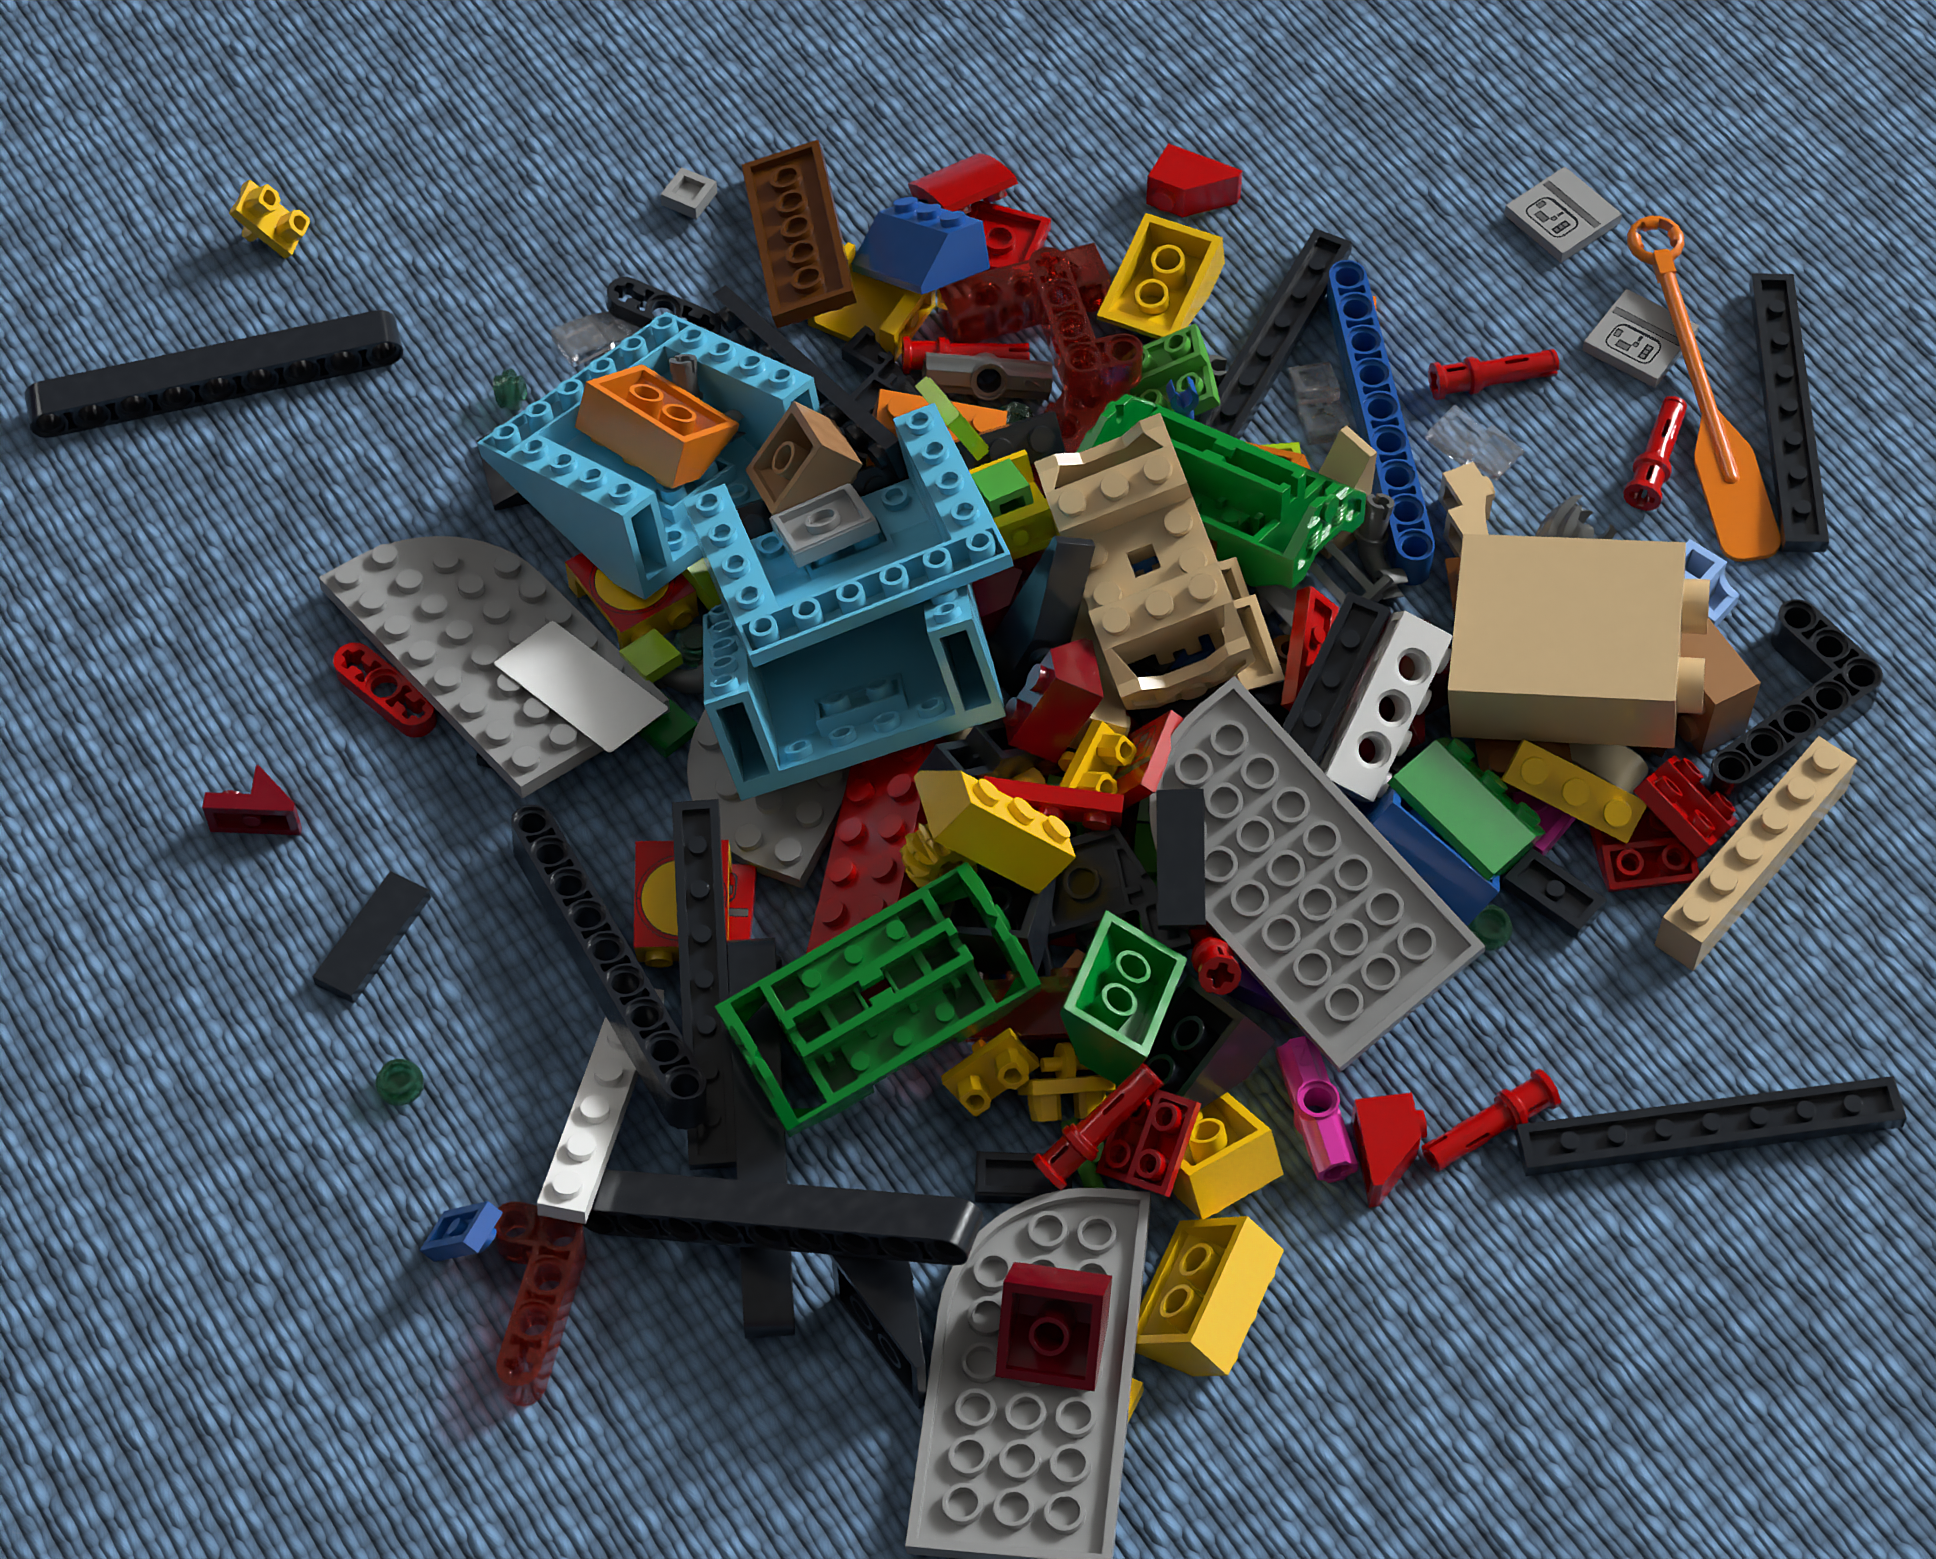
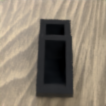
(981, 754)

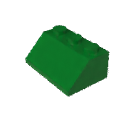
(1468, 807)
(1119, 998)

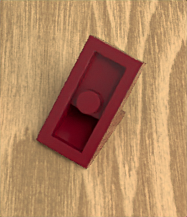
(261, 812)

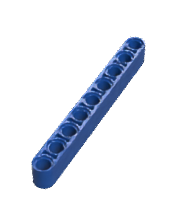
(1380, 417)

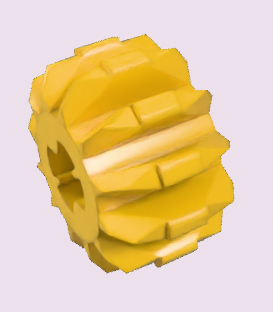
(927, 859)

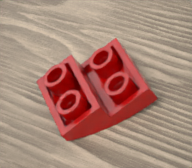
(965, 183)
(1686, 804)
(1648, 859)
(1151, 1143)

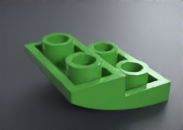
(1175, 359)

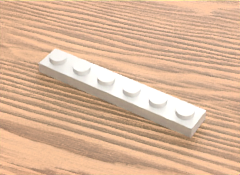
(590, 1130)

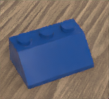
(922, 246)
(1432, 857)

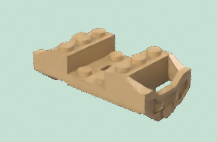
(1137, 508)

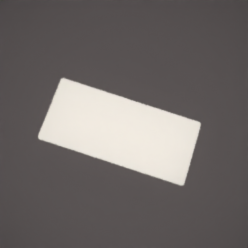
(581, 686)

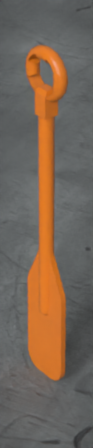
(1721, 455)

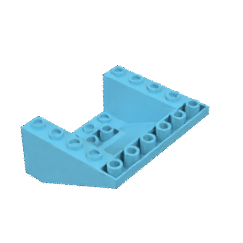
(616, 510)
(929, 543)
(849, 694)

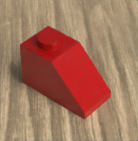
(1191, 183)
(1386, 1140)

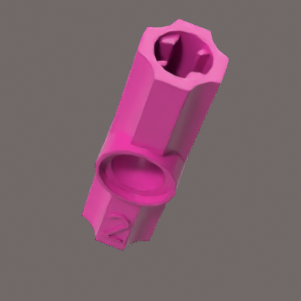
(1325, 1131)

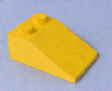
(1163, 278)
(1225, 1158)

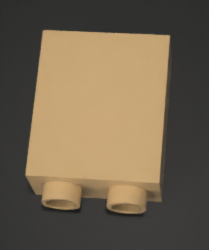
(1574, 640)

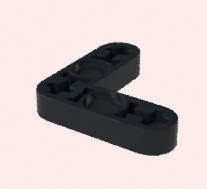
(630, 309)

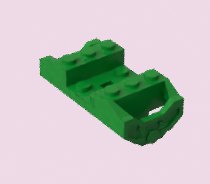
(1248, 499)
(928, 1001)

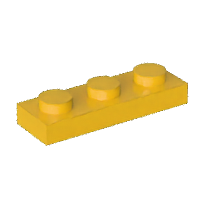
(1574, 791)

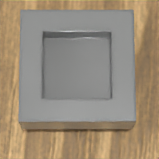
(689, 193)

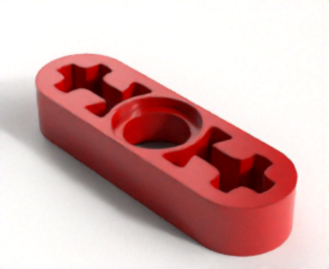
(379, 672)

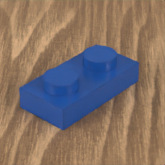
(462, 1232)

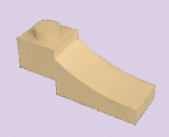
(1468, 504)

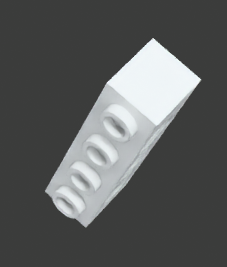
(1381, 678)

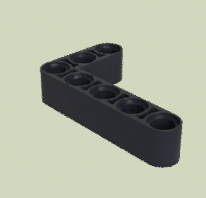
(1842, 681)

